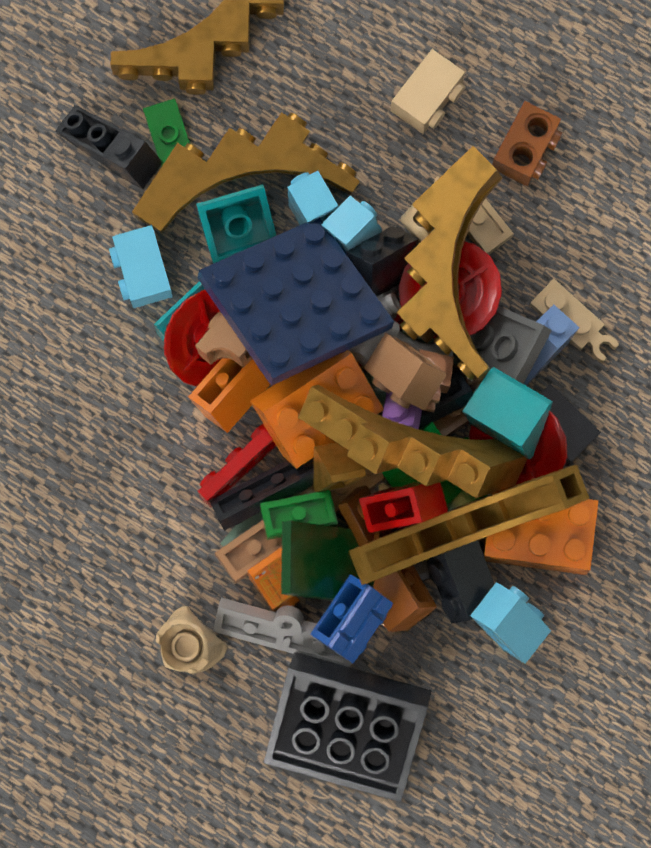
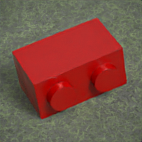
(402, 506)

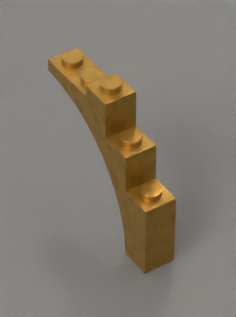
(193, 52)
(236, 156)
(449, 210)
(428, 457)
(469, 523)

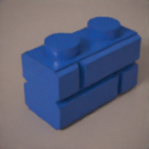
(352, 619)

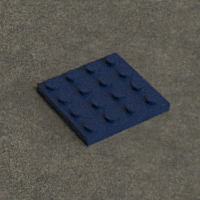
(295, 300)

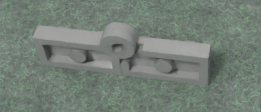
(278, 630)

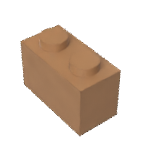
(404, 372)

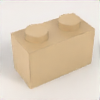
(428, 92)

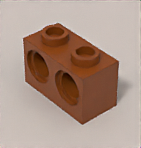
(522, 142)

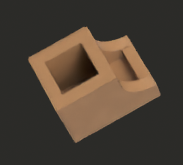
(222, 343)

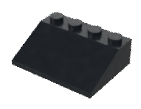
(347, 726)

